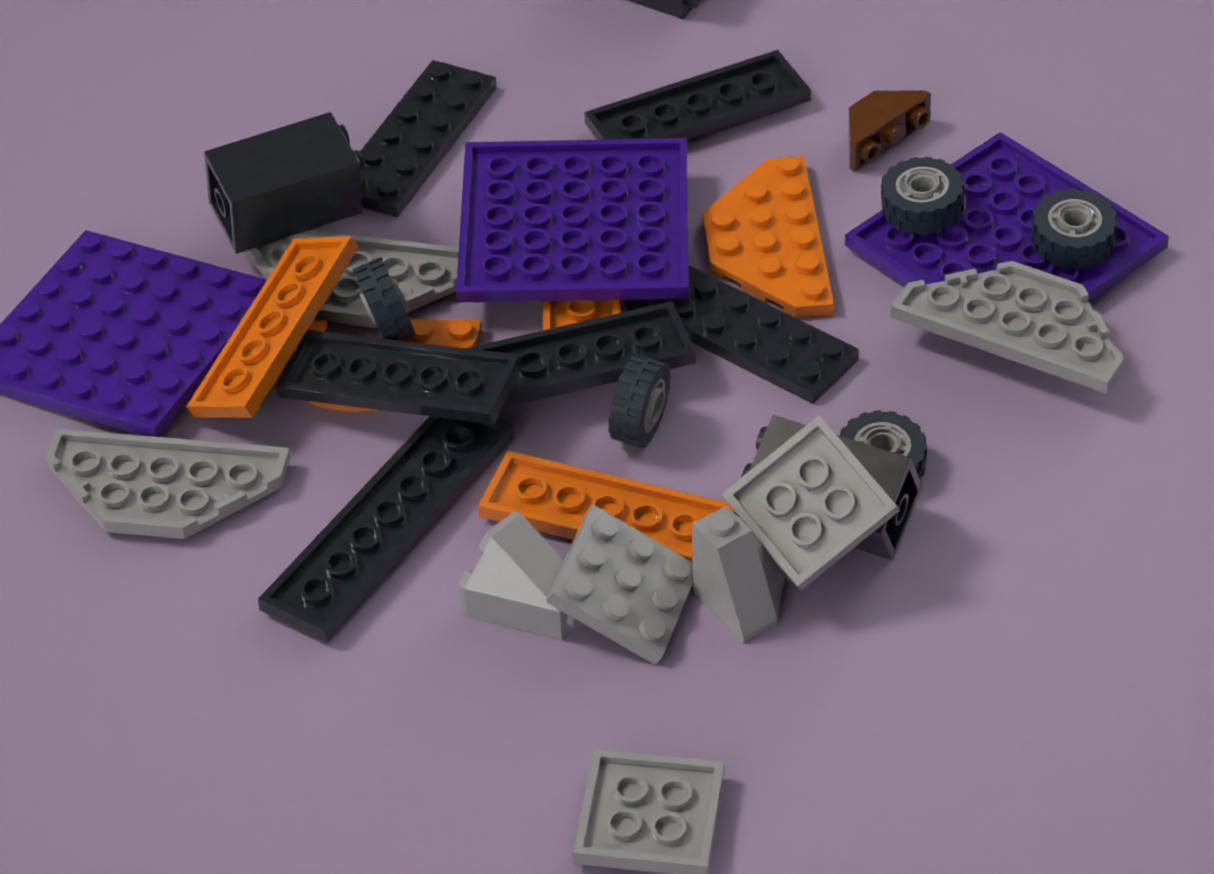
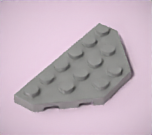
(421, 270)
(1018, 317)
(162, 482)

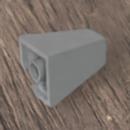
(735, 574)
(515, 581)

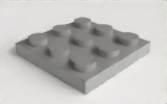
(810, 502)
(623, 584)
(649, 812)

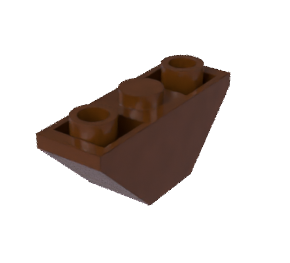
(883, 122)

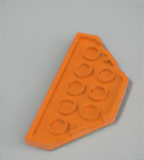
(771, 239)

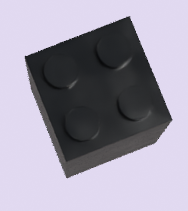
(284, 182)
(890, 470)

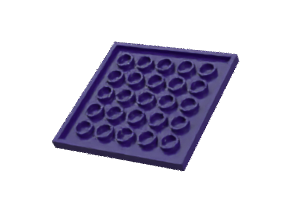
(1000, 195)
(574, 221)
(121, 333)

